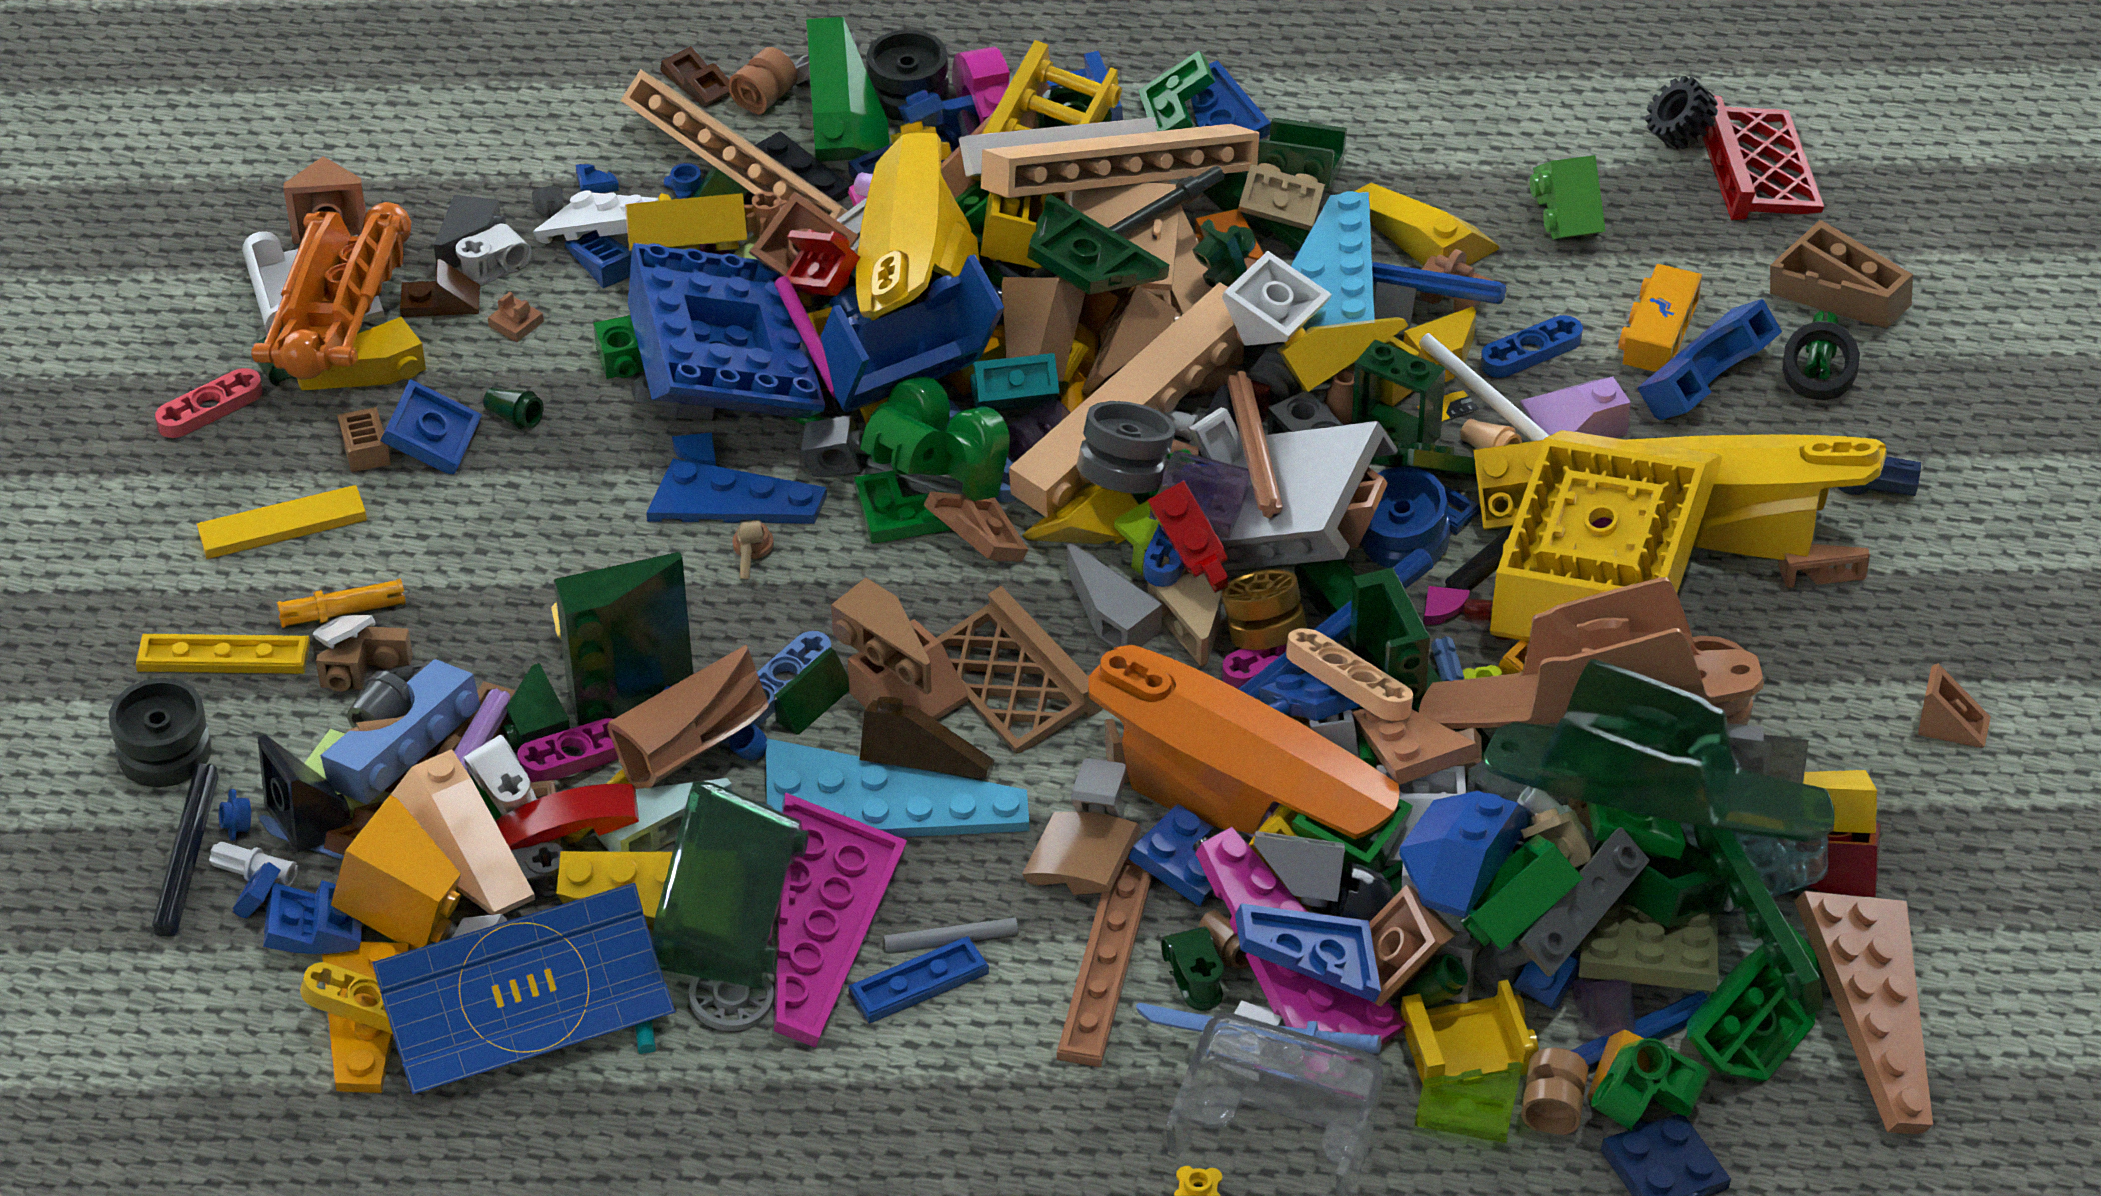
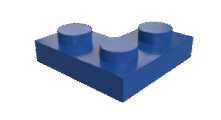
(1170, 854)

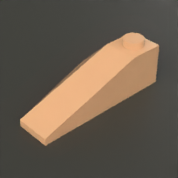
(458, 821)

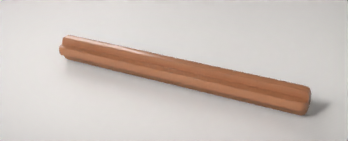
(1254, 444)

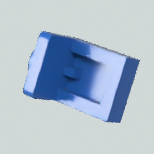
(922, 107)
(1549, 989)

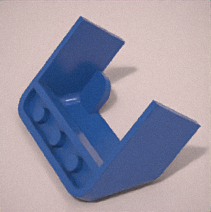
(916, 342)

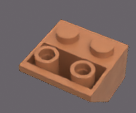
(873, 681)

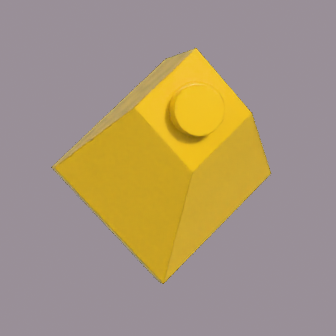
(1085, 518)

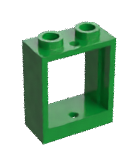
(1521, 893)

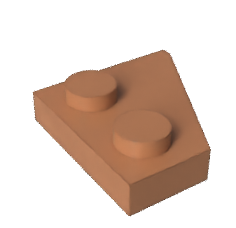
(980, 524)

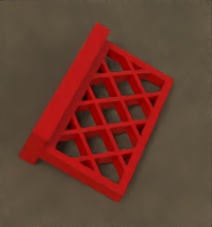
(1731, 162)

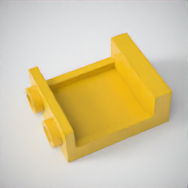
(1468, 1034)

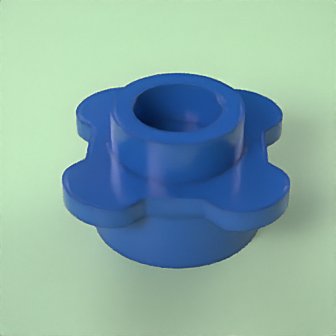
(684, 180)
(235, 814)

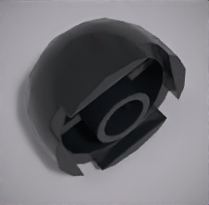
(1361, 893)

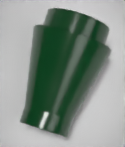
(515, 406)
(1438, 980)

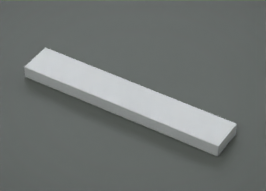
(972, 145)

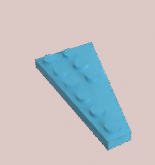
(1340, 260)
(892, 796)

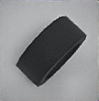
(1821, 332)

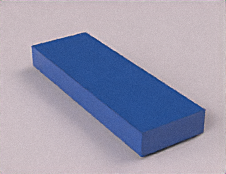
(918, 979)

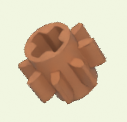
(762, 212)

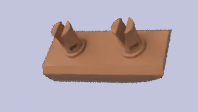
(688, 719)

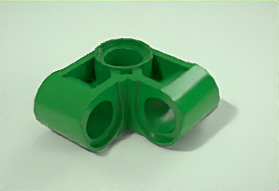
(1670, 1080)

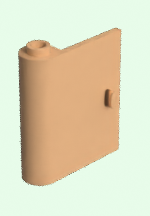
(1115, 203)

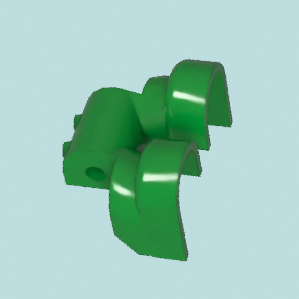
(915, 438)

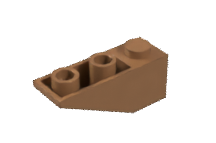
(879, 628)

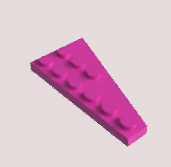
(1242, 877)
(826, 913)

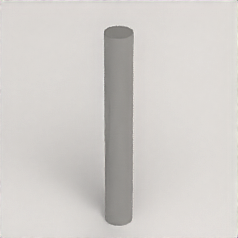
(947, 935)

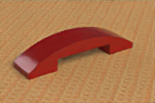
(565, 812)

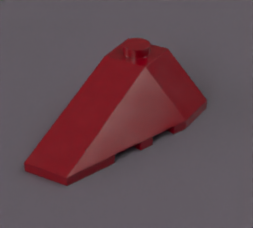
(1852, 864)

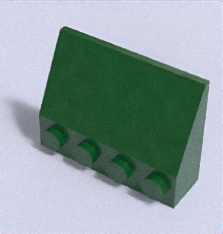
(623, 634)

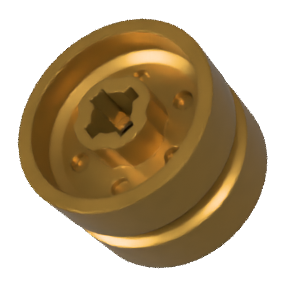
(1263, 608)

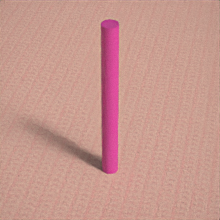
(804, 328)

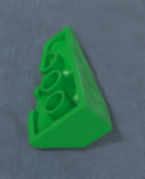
(844, 102)

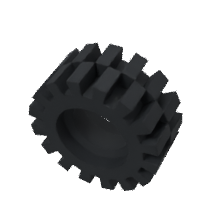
(1681, 112)

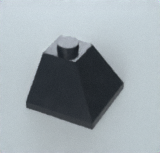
(299, 797)

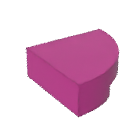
(1444, 604)

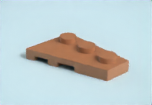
(1413, 745)

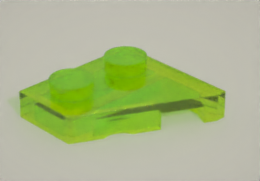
(1470, 1103)

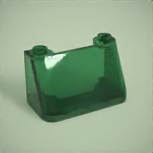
(725, 887)

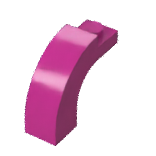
(983, 76)

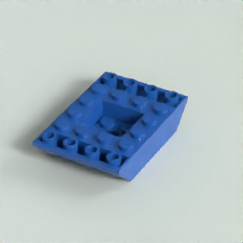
(718, 333)

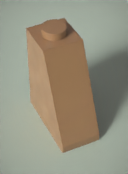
(1041, 317)

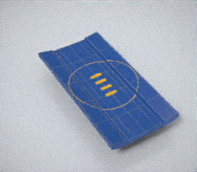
(522, 988)

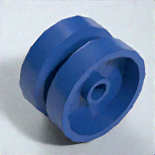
(1408, 518)

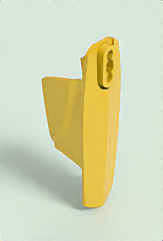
(909, 227)
(1774, 487)

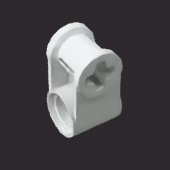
(493, 251)
(500, 775)

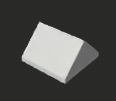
(1272, 301)

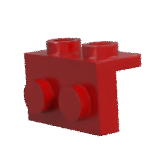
(822, 262)

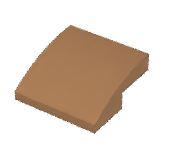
(1081, 851)

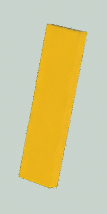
(281, 521)
(223, 653)

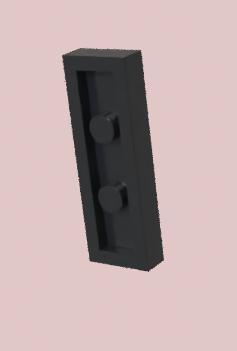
(804, 165)

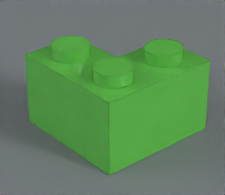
(1572, 196)

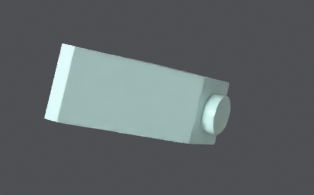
(659, 818)

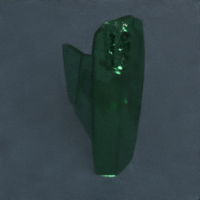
(1654, 755)

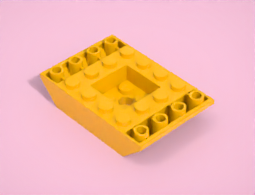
(1578, 477)

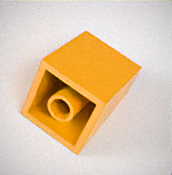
(398, 879)

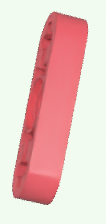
(215, 390)

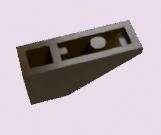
(913, 739)

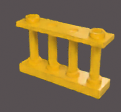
(1023, 98)

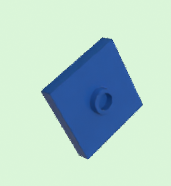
(431, 427)

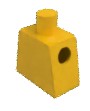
(1852, 798)

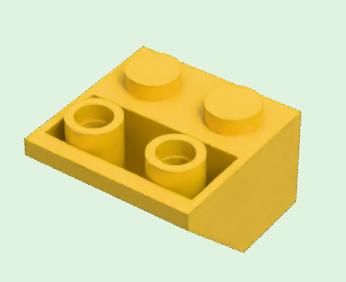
(1503, 479)

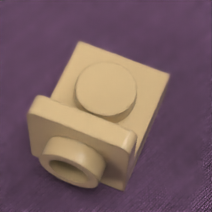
(1562, 831)

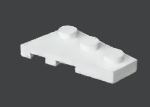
(589, 213)

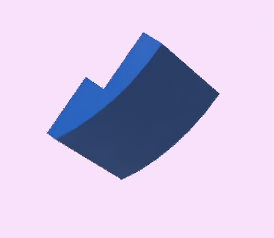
(308, 922)

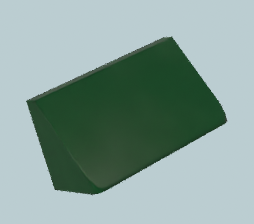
(811, 692)

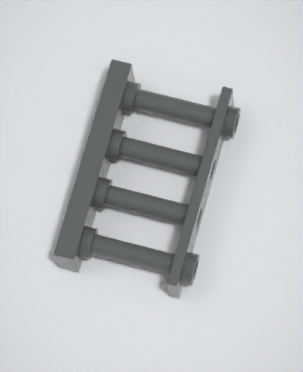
(1570, 919)

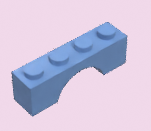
(370, 761)

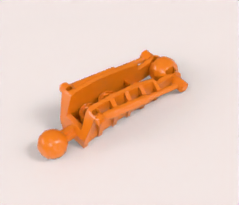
(332, 290)

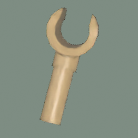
(748, 534)

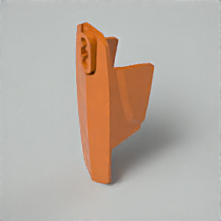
(1229, 753)

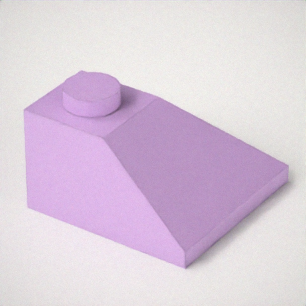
(1586, 408)

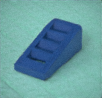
(602, 258)

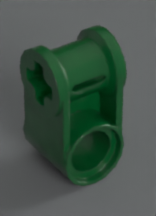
(1195, 967)

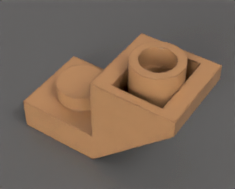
(348, 661)

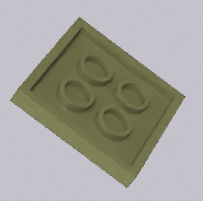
(1643, 951)

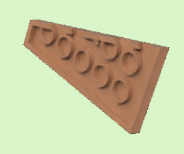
(1872, 978)

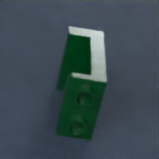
(1304, 149)
(1386, 615)

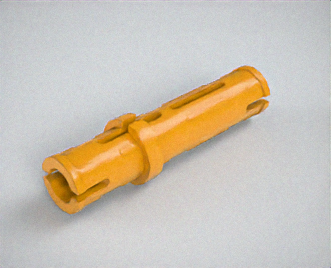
(339, 603)

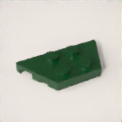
(1089, 252)
(1426, 457)

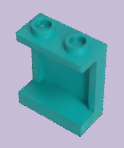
(1014, 382)

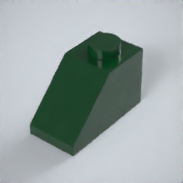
(534, 710)

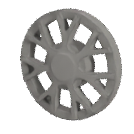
(729, 999)

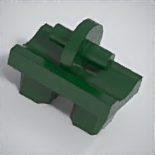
(1224, 253)

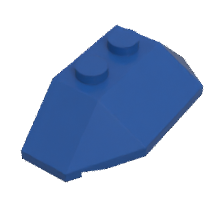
(1461, 848)

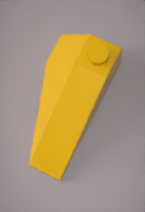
(1424, 229)

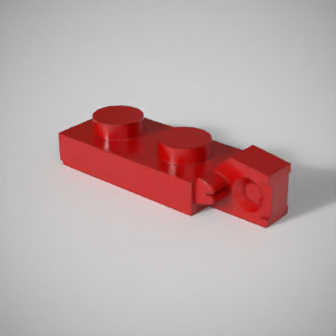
(1190, 534)

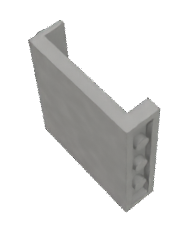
(1316, 483)

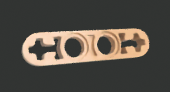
(1349, 674)

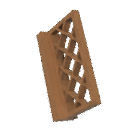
(1045, 658)

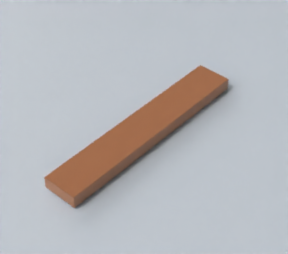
(1104, 967)

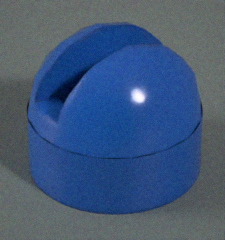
(749, 743)

